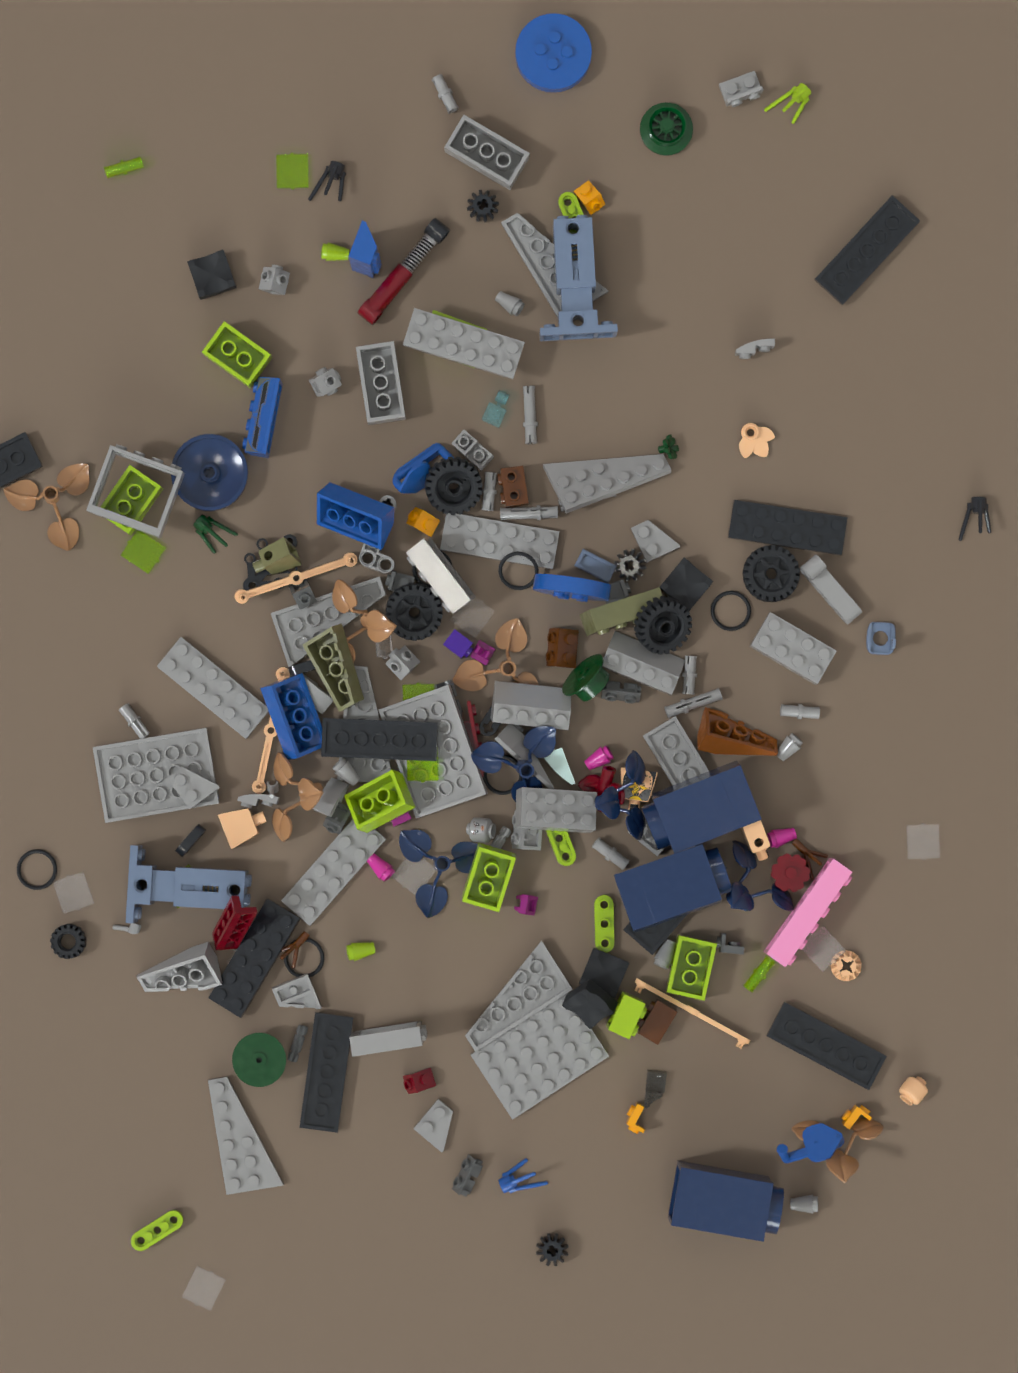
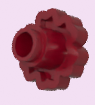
(790, 872)

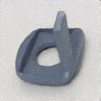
(889, 629)

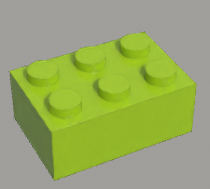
(237, 354)
(132, 497)
(379, 801)
(488, 877)
(691, 967)
(626, 1015)

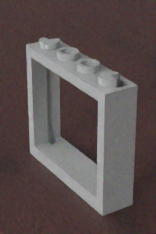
(137, 457)
(387, 1038)

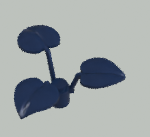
(538, 740)
(609, 801)
(414, 846)
(739, 896)

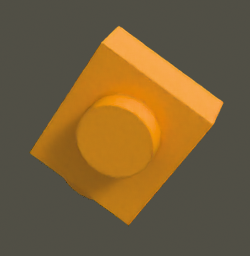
(589, 197)
(422, 521)
(634, 1113)
(852, 1115)

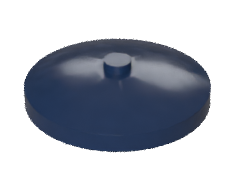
(212, 470)

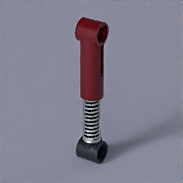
(401, 274)

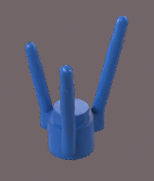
(509, 1183)

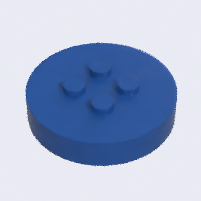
(553, 52)
(571, 587)

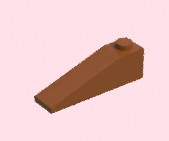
(724, 736)

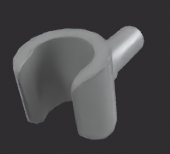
(272, 789)
(133, 929)

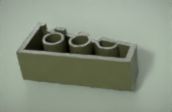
(616, 613)
(335, 666)

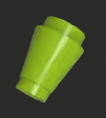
(333, 252)
(360, 950)

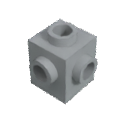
(274, 280)
(325, 381)
(402, 662)

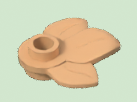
(755, 443)

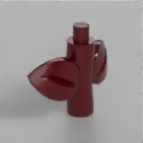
(598, 784)

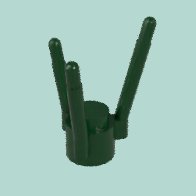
(204, 525)

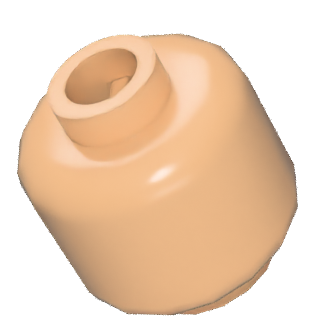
(913, 1090)

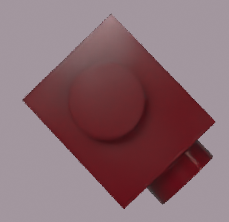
(419, 1081)

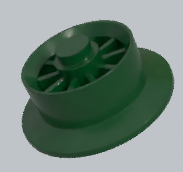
(666, 129)
(586, 678)
(259, 1059)

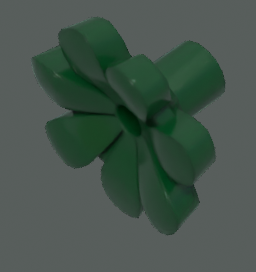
(669, 447)

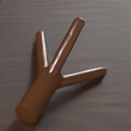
(808, 853)
(298, 942)

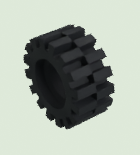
(56, 941)

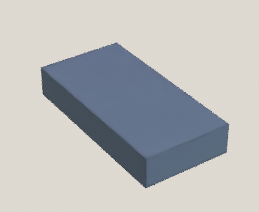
(595, 565)

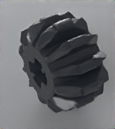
(478, 200)
(637, 565)
(556, 1244)

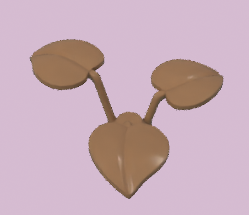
(24, 495)
(376, 622)
(509, 637)
(309, 796)
(840, 1163)

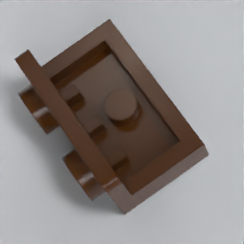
(562, 648)

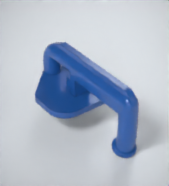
(417, 469)
(819, 1144)

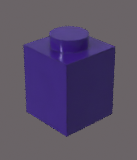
(458, 644)

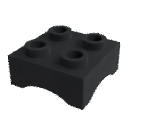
(212, 274)
(686, 584)
(605, 971)
(590, 1003)

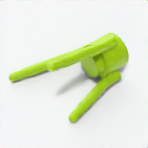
(799, 94)

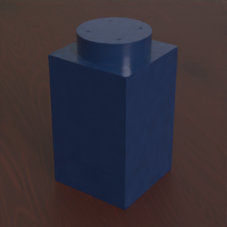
(701, 808)
(672, 886)
(725, 1201)

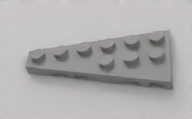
(539, 258)
(594, 480)
(300, 625)
(366, 710)
(526, 993)

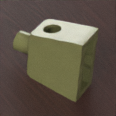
(277, 557)

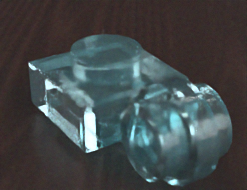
(494, 413)

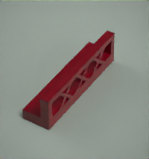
(229, 925)

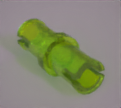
(123, 167)
(759, 973)

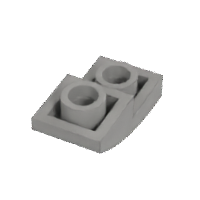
(749, 349)
(472, 450)
(320, 697)
(333, 793)
(253, 799)

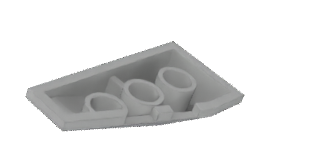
(512, 741)
(189, 969)

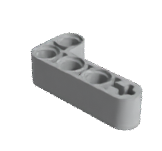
(378, 558)
(830, 589)

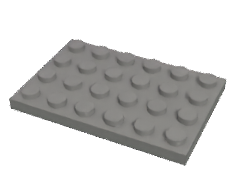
(136, 773)
(458, 775)
(538, 1057)

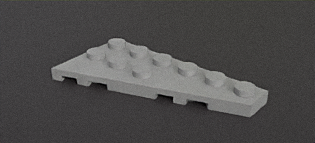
(240, 1148)

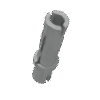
(530, 415)
(529, 513)
(673, 710)

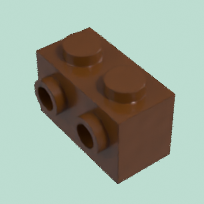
(514, 487)

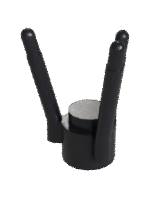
(334, 172)
(979, 507)

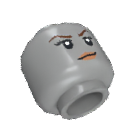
(481, 830)

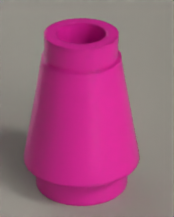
(599, 758)
(781, 836)
(380, 867)

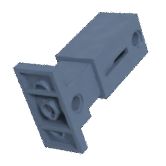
(575, 283)
(181, 886)

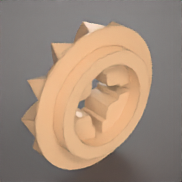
(855, 966)

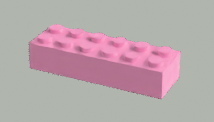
(808, 911)

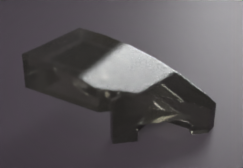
(654, 1086)

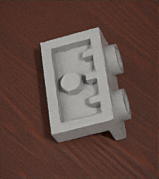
(740, 89)
(525, 838)

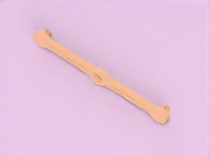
(242, 595)
(259, 785)
(741, 1039)

